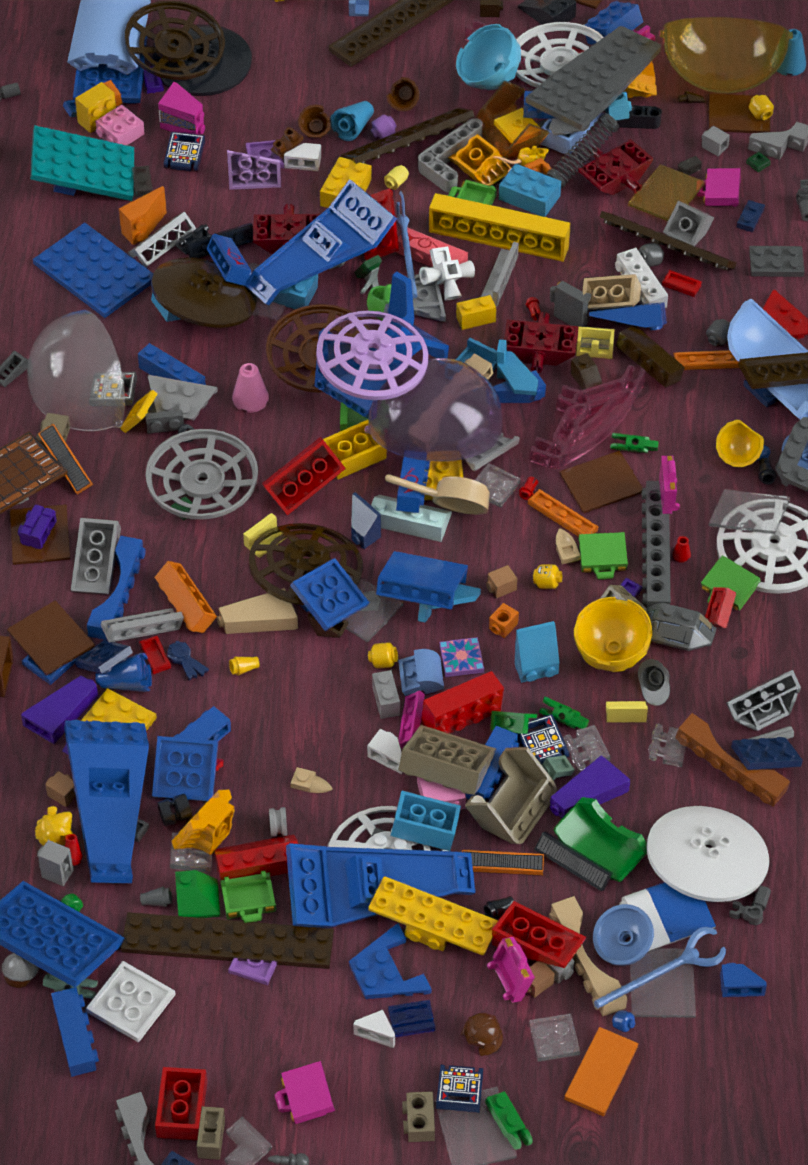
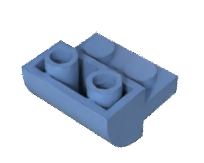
(421, 672)

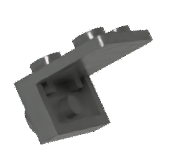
(163, 421)

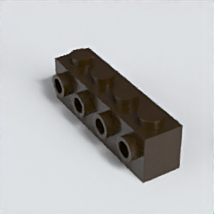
(650, 356)

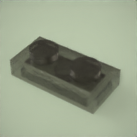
(142, 180)

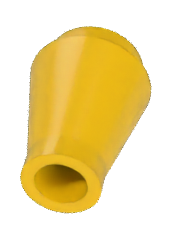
(241, 665)

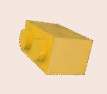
(476, 312)

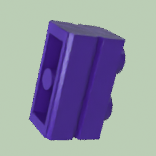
(37, 526)

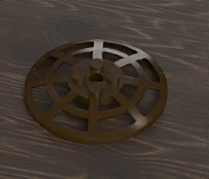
(174, 35)
(294, 555)

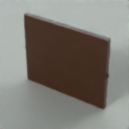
(732, 114)
(601, 481)
(56, 545)
(50, 637)

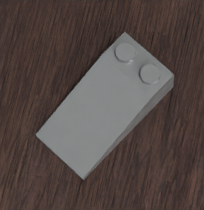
(95, 556)

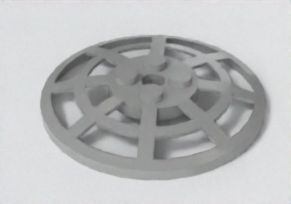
(201, 468)

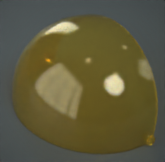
(725, 51)

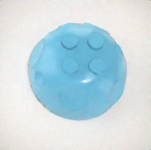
(489, 58)

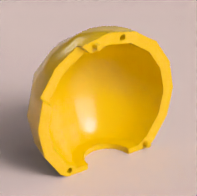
(739, 444)

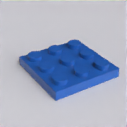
(329, 594)
(185, 767)

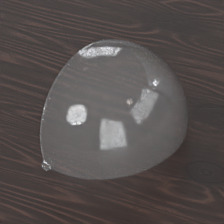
(77, 372)

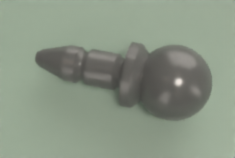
(298, 1159)

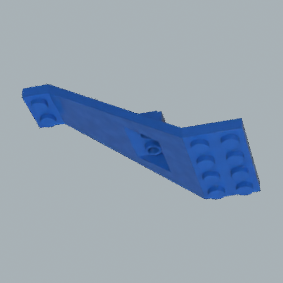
(350, 225)
(108, 784)
(333, 882)

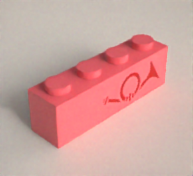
(422, 244)

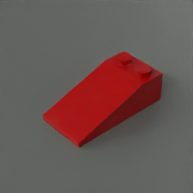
(537, 935)

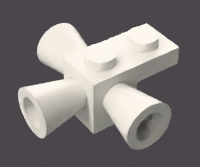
(446, 272)

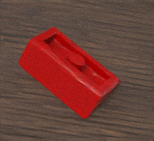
(720, 606)

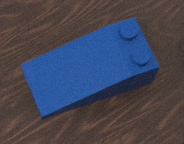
(644, 315)

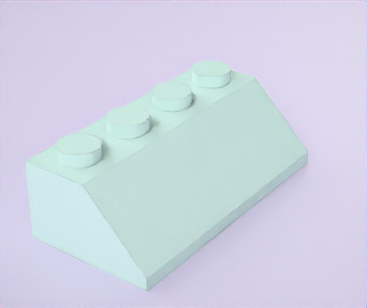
(428, 523)

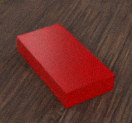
(681, 283)
(156, 655)

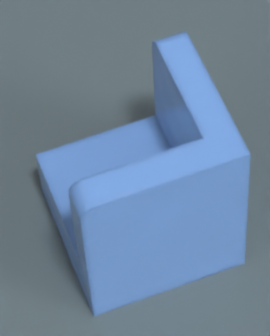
(358, 7)

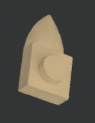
(566, 547)
(309, 782)

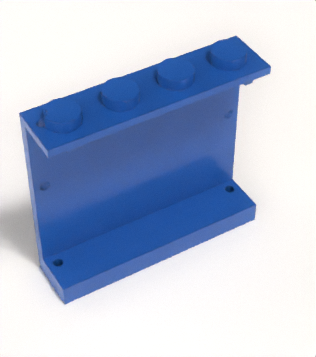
(421, 579)

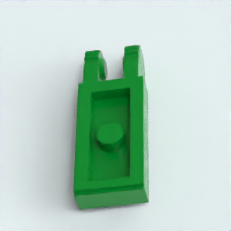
(508, 1120)

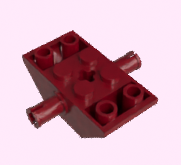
(617, 168)
(275, 230)
(540, 341)

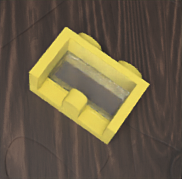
(595, 342)

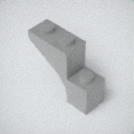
(775, 143)

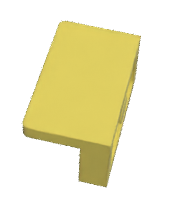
(257, 530)
(626, 711)

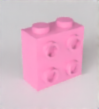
(120, 126)
(439, 792)

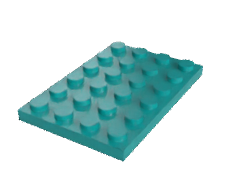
(82, 163)

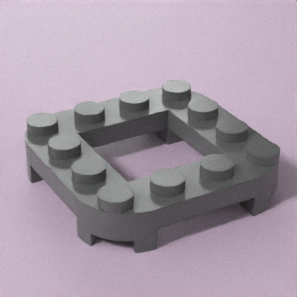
(787, 464)

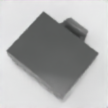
(570, 304)

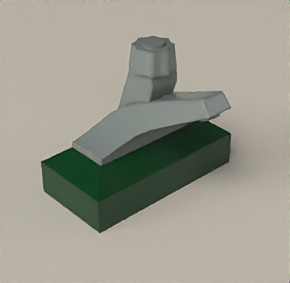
(369, 271)

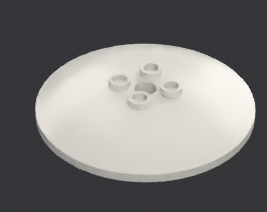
(714, 874)

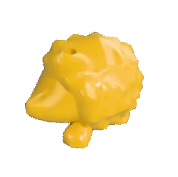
(54, 826)

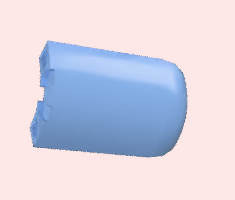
(101, 34)
(757, 334)

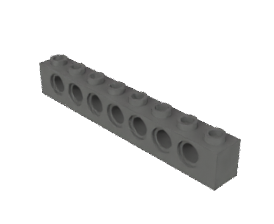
(656, 547)

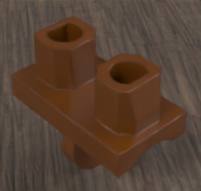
(286, 143)

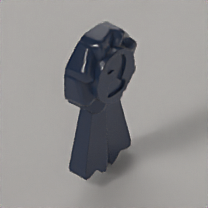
(180, 654)

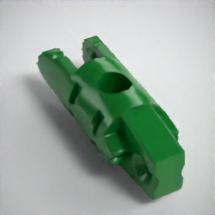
(643, 443)
(564, 714)

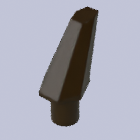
(691, 98)

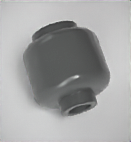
(652, 254)
(718, 332)

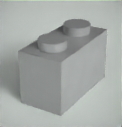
(386, 694)
(55, 862)

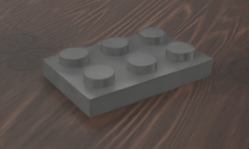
(776, 261)

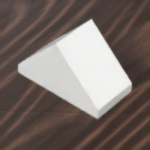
(375, 1028)

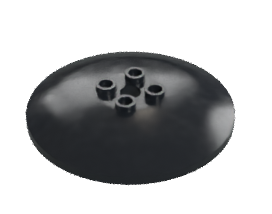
(227, 73)

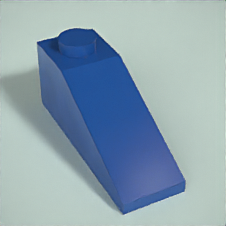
(506, 394)

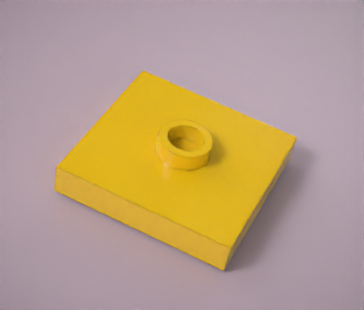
(513, 124)
(138, 411)

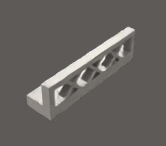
(157, 236)
(501, 273)
(142, 625)

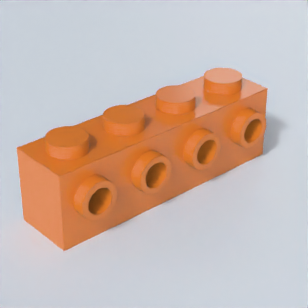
(185, 597)

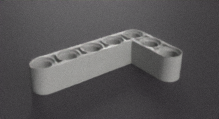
(434, 159)

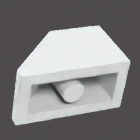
(303, 157)
(385, 750)

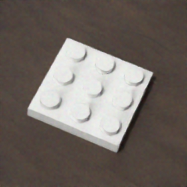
(130, 1001)

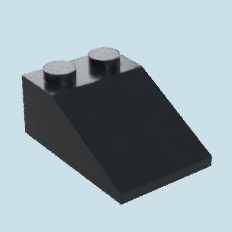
(549, 10)

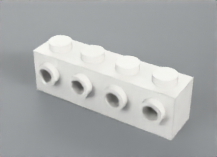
(633, 263)

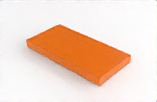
(601, 1071)

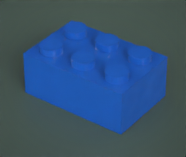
(614, 16)

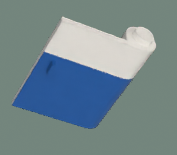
(671, 913)

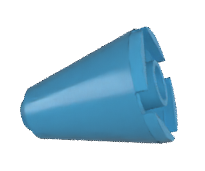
(795, 58)
(351, 120)

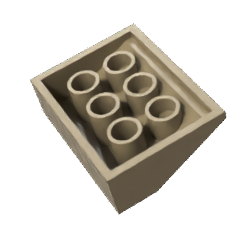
(446, 759)

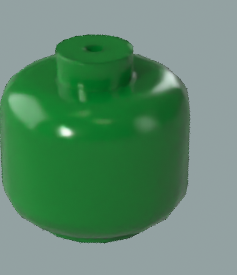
(73, 901)

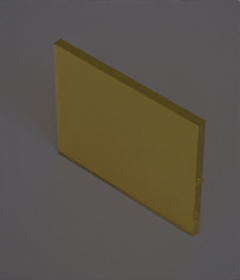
(664, 190)

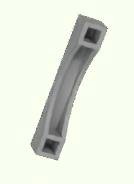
(135, 1117)

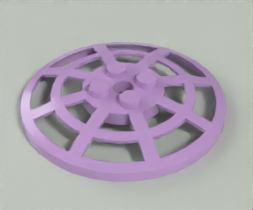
(369, 359)

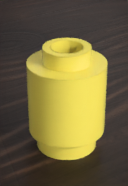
(396, 177)

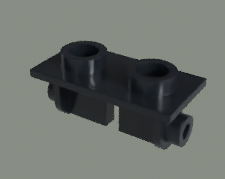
(201, 231)

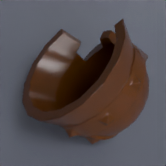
(403, 94)
(314, 121)
(483, 1031)

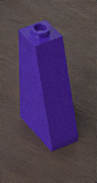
(66, 704)
(597, 781)

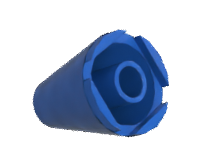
(128, 675)

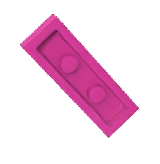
(411, 717)

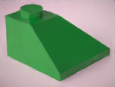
(197, 894)

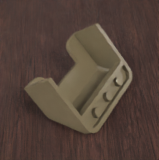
(518, 800)

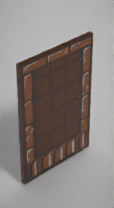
(25, 470)

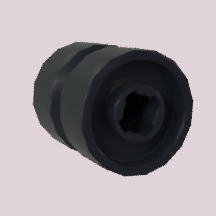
(181, 807)

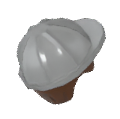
(18, 971)

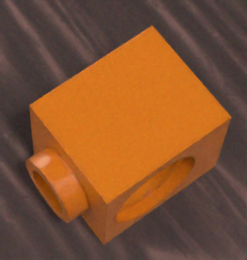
(503, 620)

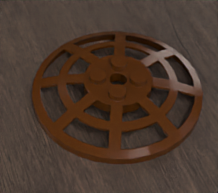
(308, 347)

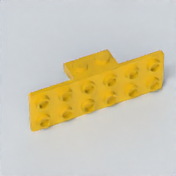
(432, 918)

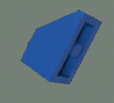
(740, 981)

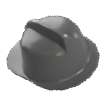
(654, 682)

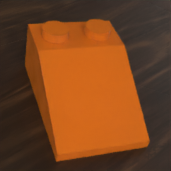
(142, 215)

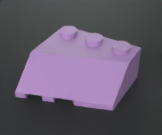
(252, 171)

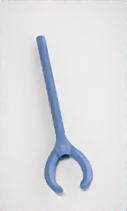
(403, 221)
(689, 956)

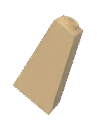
(258, 615)

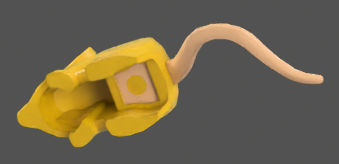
(527, 155)

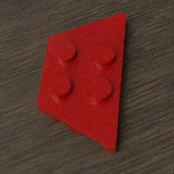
(786, 315)

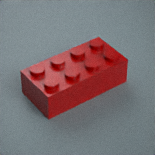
(463, 704)

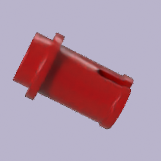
(533, 306)
(527, 490)

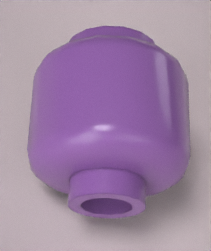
(383, 126)

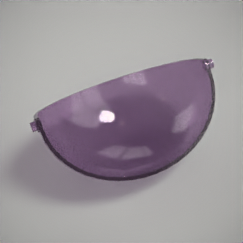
(442, 418)

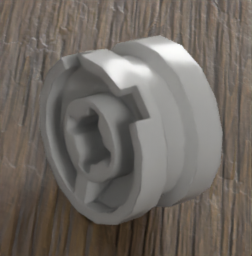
(278, 821)

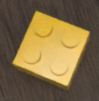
(94, 105)

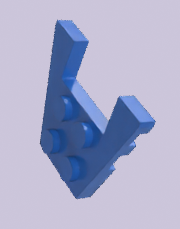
(378, 973)

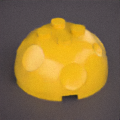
(613, 634)

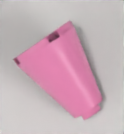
(250, 389)

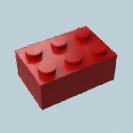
(180, 1103)

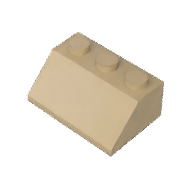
(612, 291)

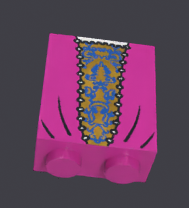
(181, 112)

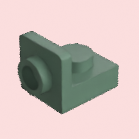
(558, 767)

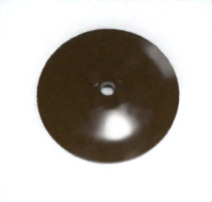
(182, 291)

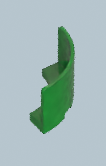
(592, 834)

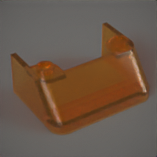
(500, 104)

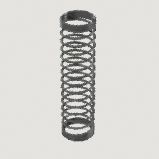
(553, 173)

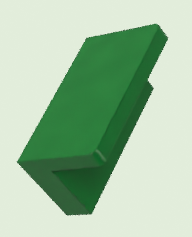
(511, 721)

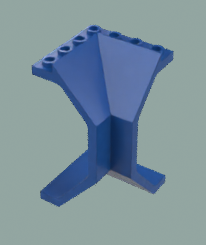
(400, 306)

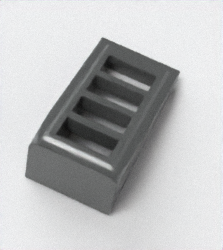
(18, 369)

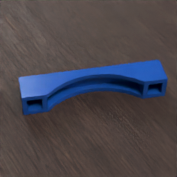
(128, 556)

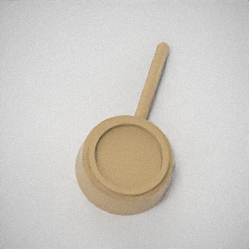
(452, 493)

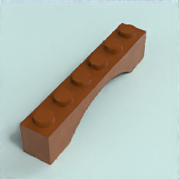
(763, 783)

